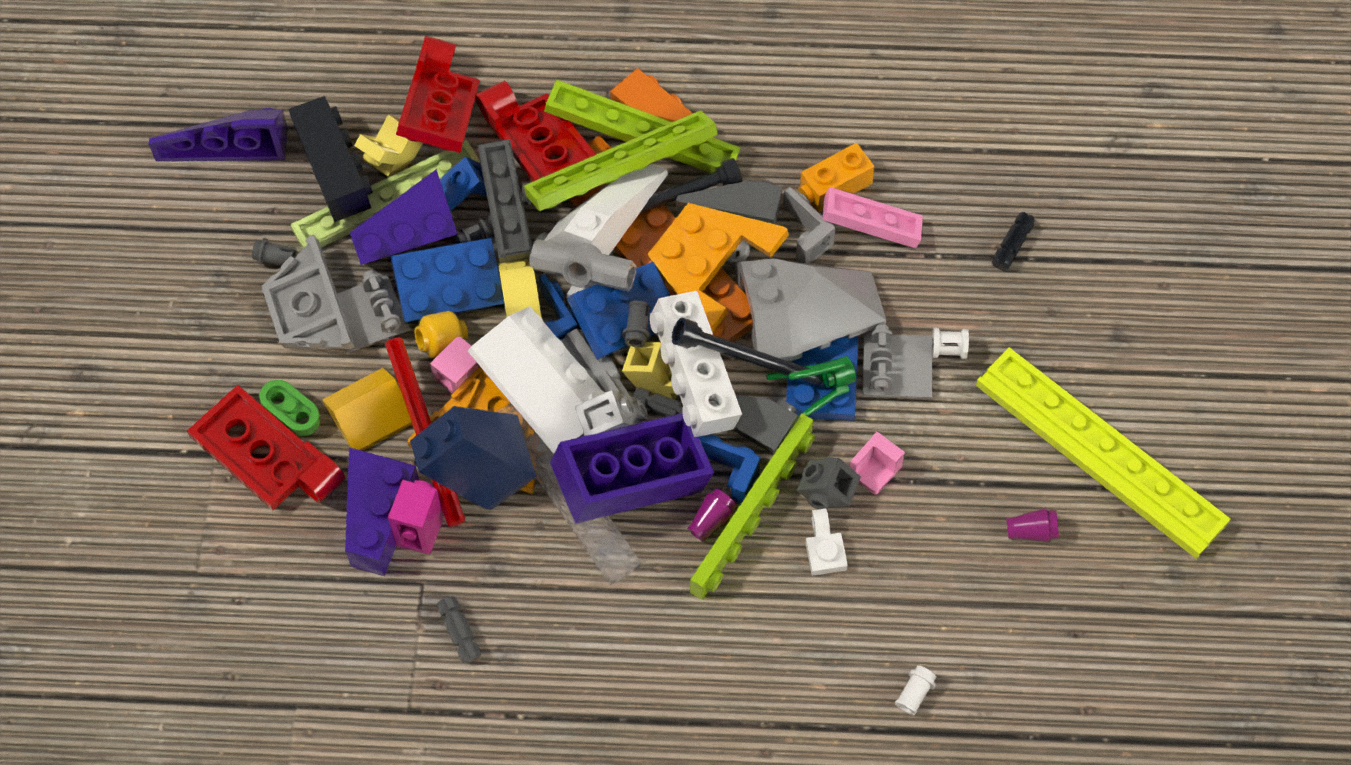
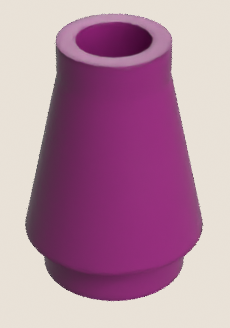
(712, 514)
(1035, 526)

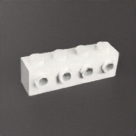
(696, 371)

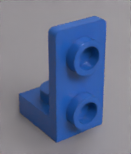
(462, 181)
(566, 319)
(742, 459)

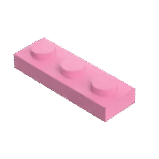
(872, 217)

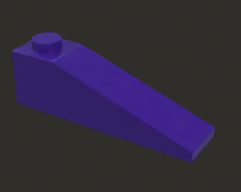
(238, 137)

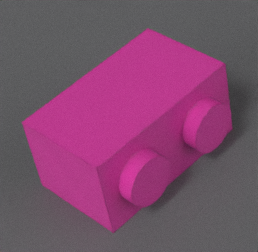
(416, 516)

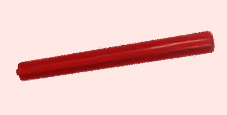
(420, 420)

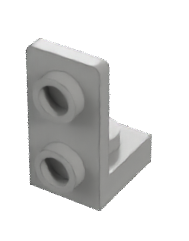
(819, 234)
(610, 412)

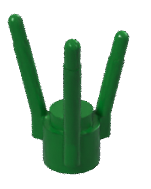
(835, 373)

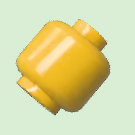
(438, 331)

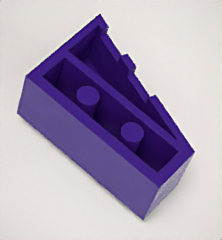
(406, 222)
(370, 496)

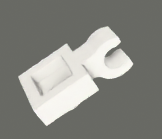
(825, 550)

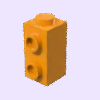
(846, 171)

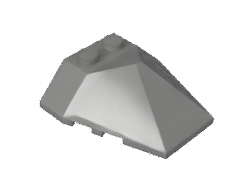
(806, 304)

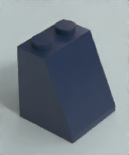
(475, 454)

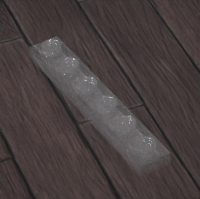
(598, 535)

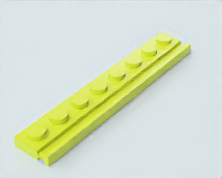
(1103, 453)

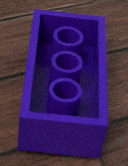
(630, 468)

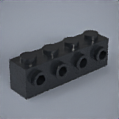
(330, 159)

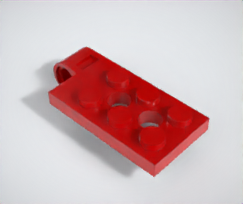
(429, 87)
(527, 123)
(279, 473)

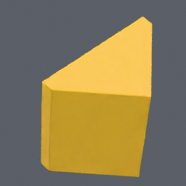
(369, 410)

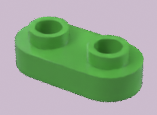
(292, 408)

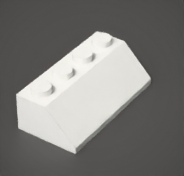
(536, 375)

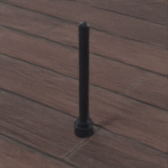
(725, 174)
(688, 334)

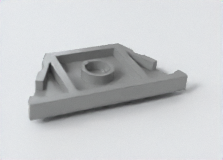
(306, 303)

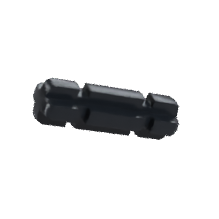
(1013, 241)

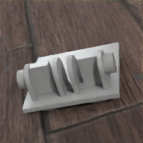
(372, 311)
(897, 365)

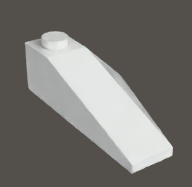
(609, 211)

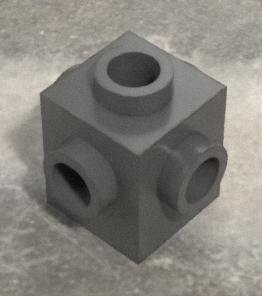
(828, 483)

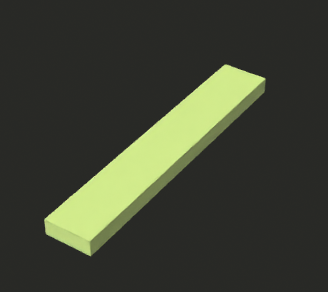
(384, 192)

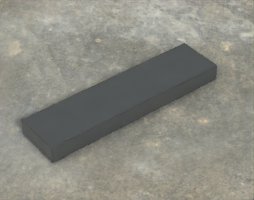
(505, 201)

